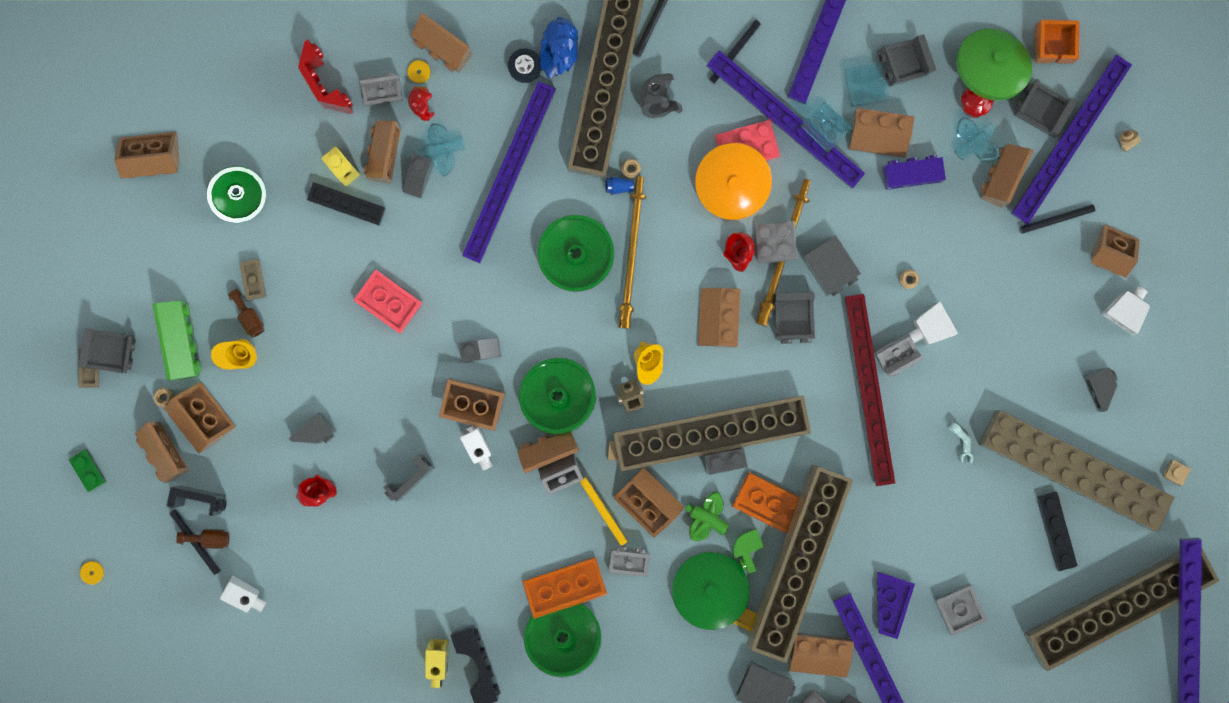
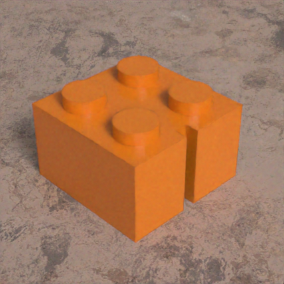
(1057, 41)

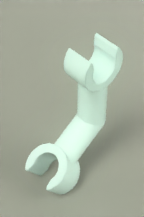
(956, 429)

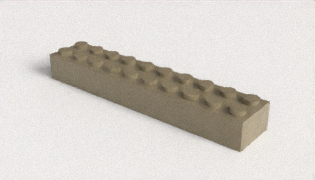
(605, 87)
(711, 433)
(1076, 470)
(799, 563)
(1111, 612)

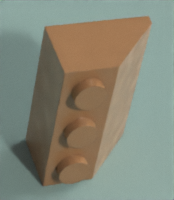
(440, 43)
(881, 132)
(382, 151)
(147, 155)
(1005, 175)
(719, 317)
(472, 404)
(199, 417)
(547, 450)
(161, 452)
(649, 502)
(821, 655)

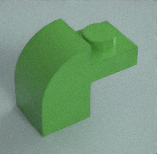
(743, 545)

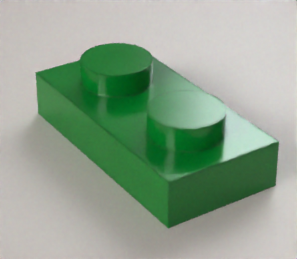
(87, 470)

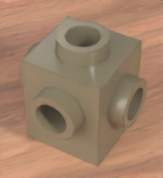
(630, 395)

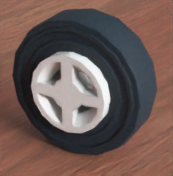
(523, 58)

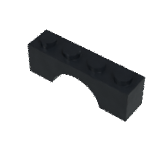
(467, 642)

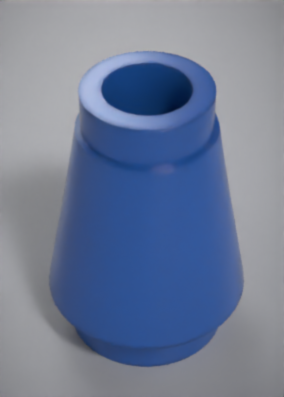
(618, 185)

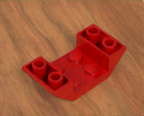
(309, 61)

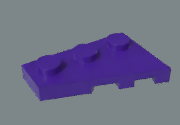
(893, 601)

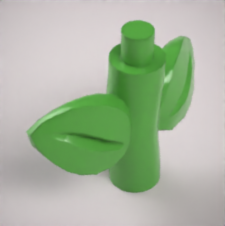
(707, 517)

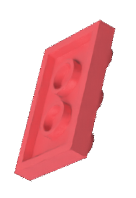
(758, 136)
(388, 301)

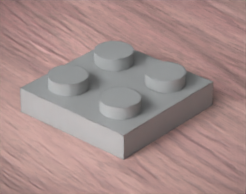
(776, 242)
(960, 610)

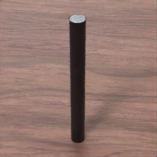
(650, 27)
(738, 47)
(1057, 219)
(201, 551)

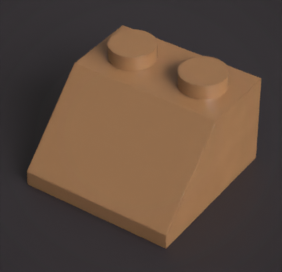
(1115, 251)

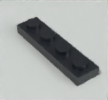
(346, 204)
(1057, 531)

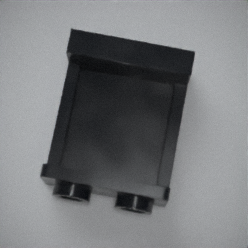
(180, 493)

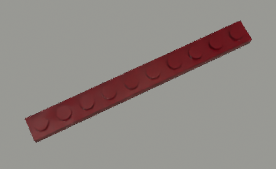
(869, 390)

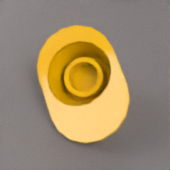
(234, 354)
(649, 362)

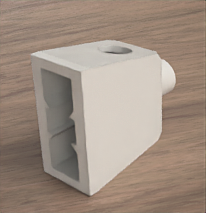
(1128, 310)
(933, 325)
(473, 439)
(234, 594)

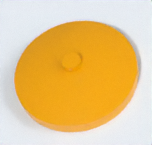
(733, 181)

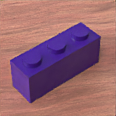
(914, 172)

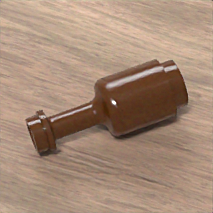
(248, 316)
(208, 538)

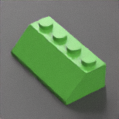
(176, 340)

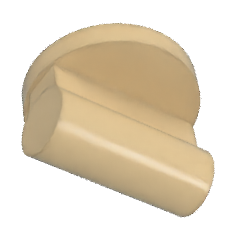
(1129, 139)

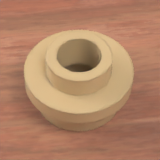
(633, 162)
(915, 279)
(157, 396)

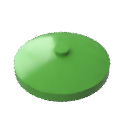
(994, 64)

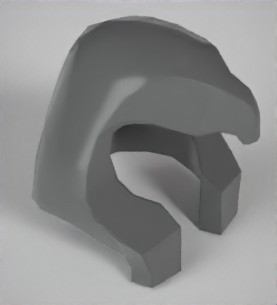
(655, 98)

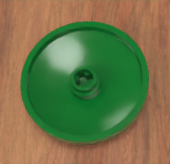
(575, 253)
(557, 396)
(710, 590)
(563, 641)

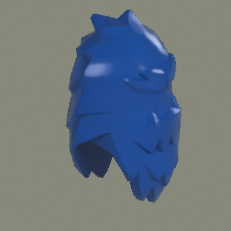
(558, 47)

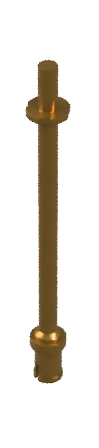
(767, 304)
(626, 307)

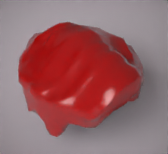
(418, 103)
(974, 105)
(739, 250)
(315, 491)

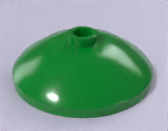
(239, 205)

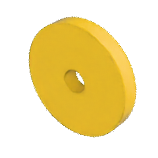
(423, 76)
(96, 568)

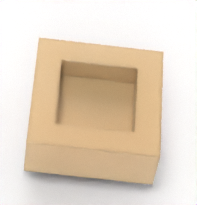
(1176, 473)

